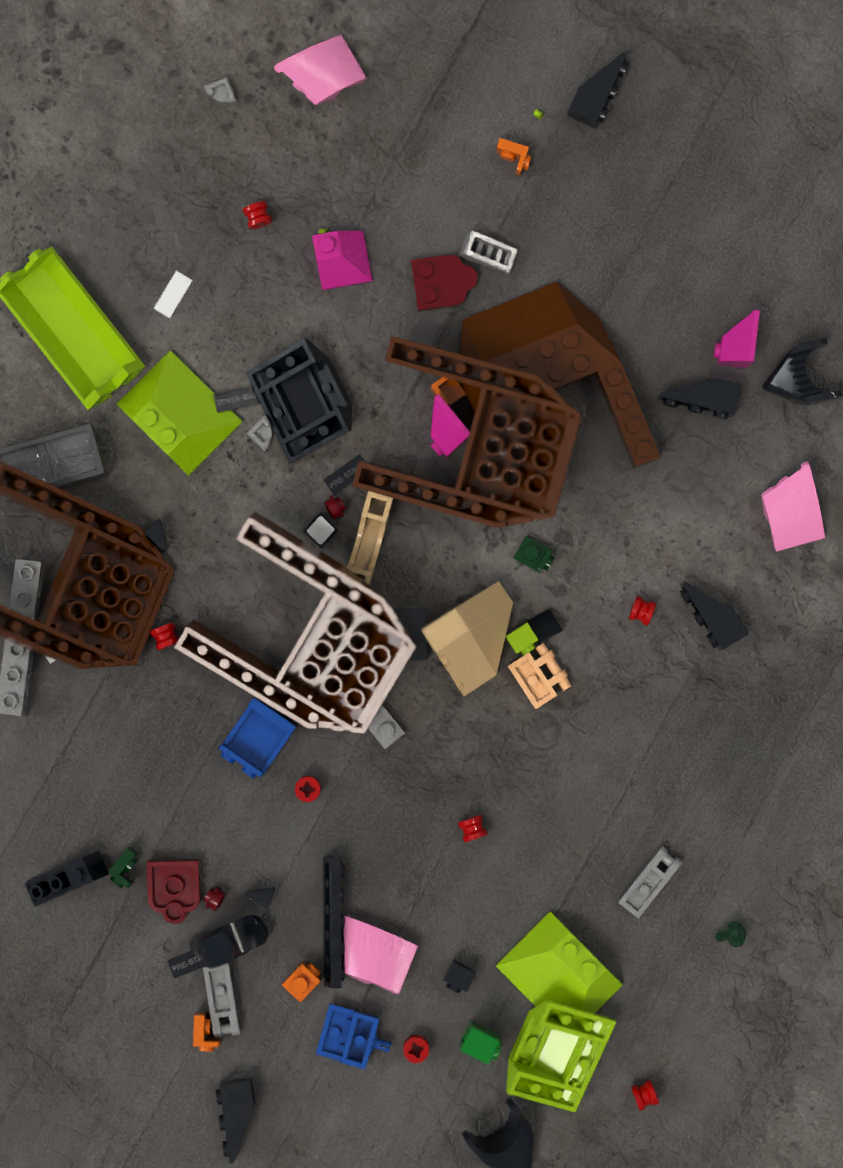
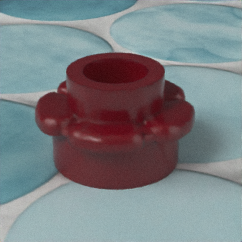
(335, 507)
(214, 898)

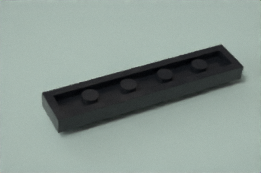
(333, 921)

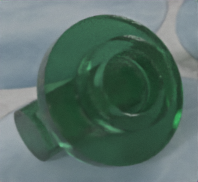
(734, 934)

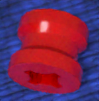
(257, 215)
(642, 610)
(165, 636)
(308, 785)
(472, 828)
(414, 1044)
(644, 1095)

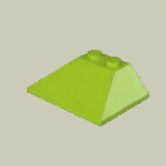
(178, 413)
(558, 968)
(557, 1054)

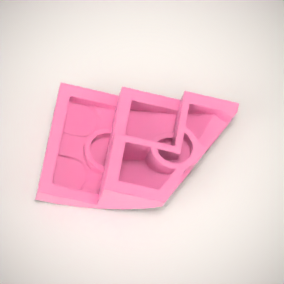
(323, 70)
(793, 510)
(376, 955)

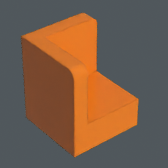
(448, 390)

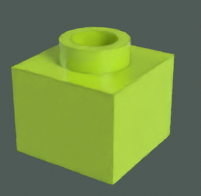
(522, 639)

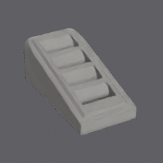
(485, 260)

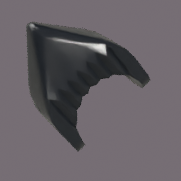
(791, 381)
(229, 941)
(508, 1147)

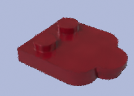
(441, 281)
(173, 887)

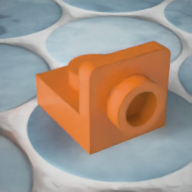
(510, 151)
(302, 980)
(202, 1028)

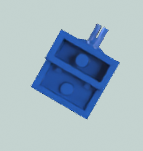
(350, 1036)

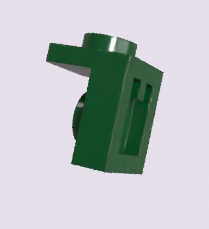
(534, 555)
(125, 863)

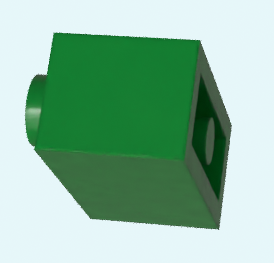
(480, 1043)

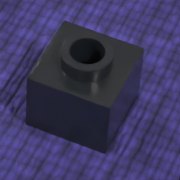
(459, 977)

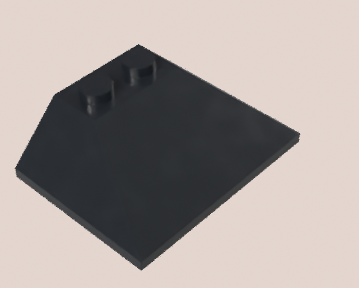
(302, 399)

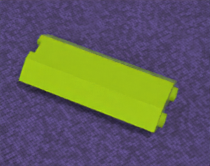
(69, 327)

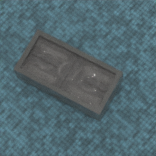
(59, 458)

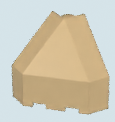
(472, 637)

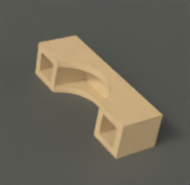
(370, 535)

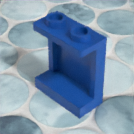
(257, 738)

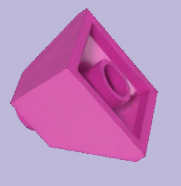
(341, 259)
(738, 344)
(447, 430)

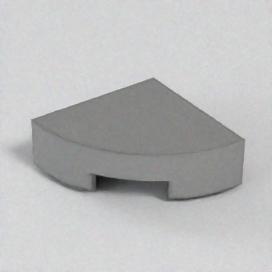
(221, 91)
(261, 433)

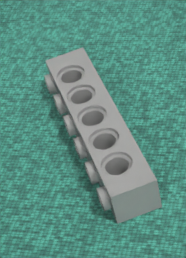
(16, 660)

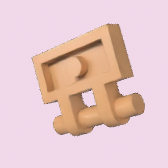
(532, 679)

